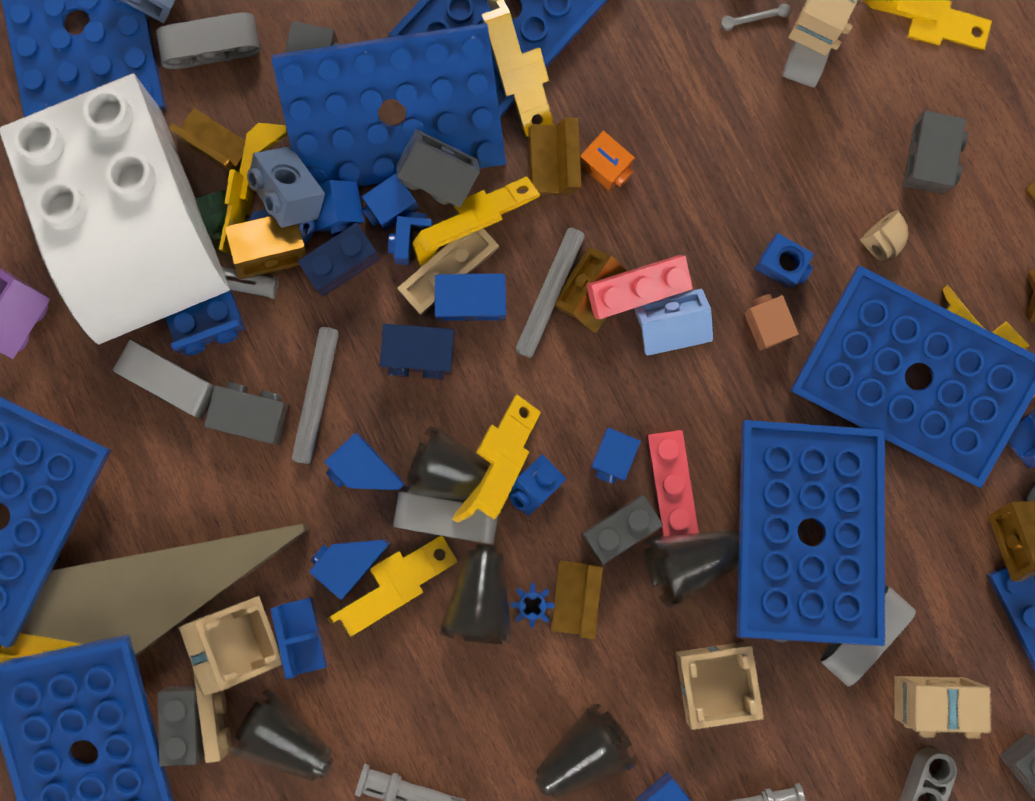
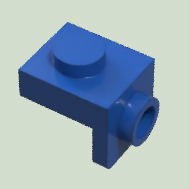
(400, 242)
(535, 485)

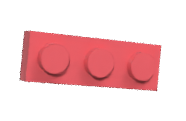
(639, 286)
(672, 483)

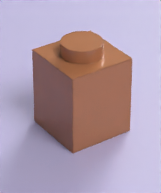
(770, 321)

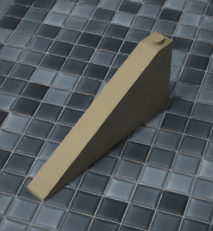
(149, 591)

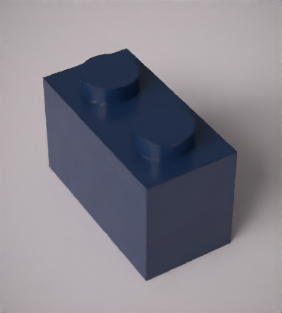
(339, 259)
(417, 350)

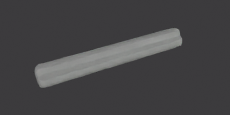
(549, 293)
(315, 395)

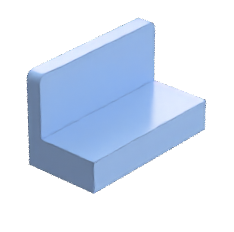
(675, 322)

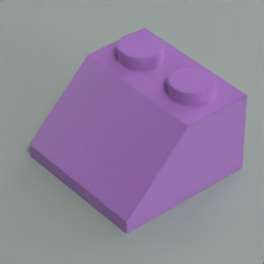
(19, 311)

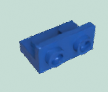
(205, 323)

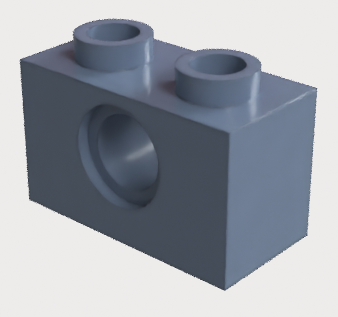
(285, 186)

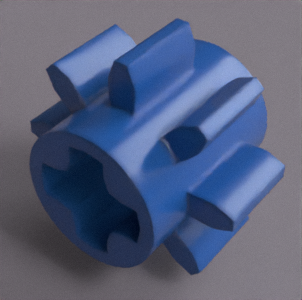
(532, 615)

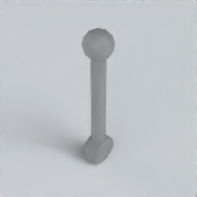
(728, 22)

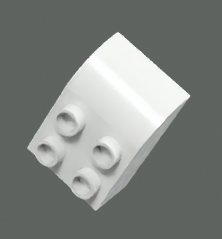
(113, 209)

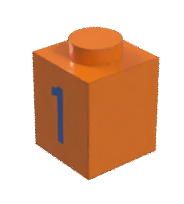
(607, 161)

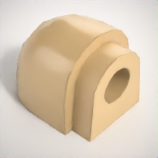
(887, 236)

